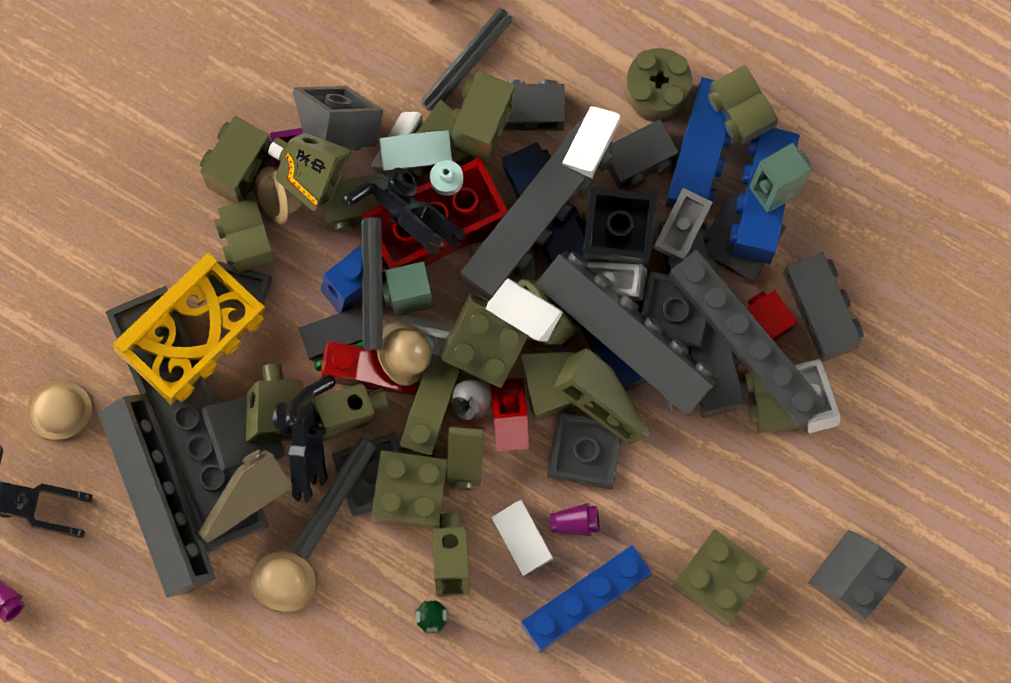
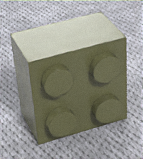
(482, 116)
(235, 160)
(482, 343)
(409, 490)
(720, 578)

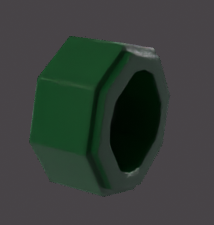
(431, 617)

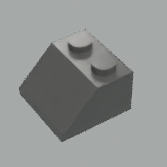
(338, 115)
(857, 575)

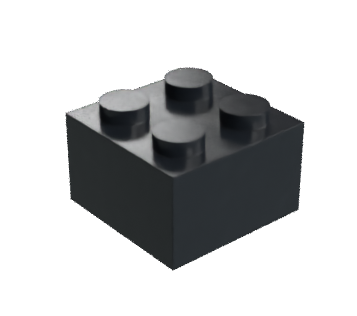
(619, 226)

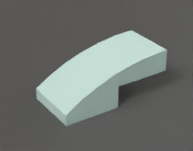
(415, 150)

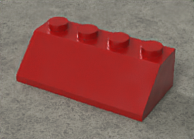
(473, 208)

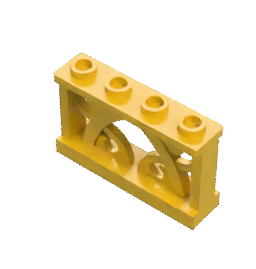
(195, 284)

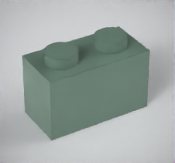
(780, 177)
(407, 289)

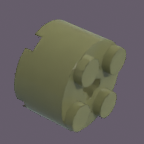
(658, 66)

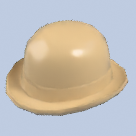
(272, 198)
(404, 353)
(59, 410)
(283, 581)

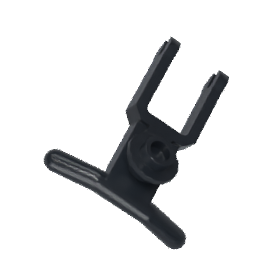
(396, 195)
(307, 449)
(22, 503)

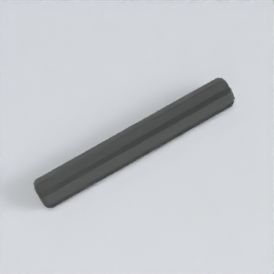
(467, 59)
(372, 284)
(334, 497)

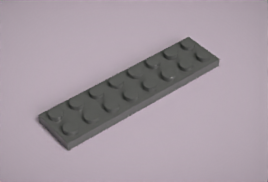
(184, 425)

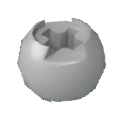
(471, 400)

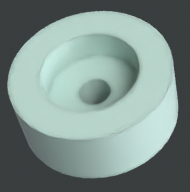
(446, 177)

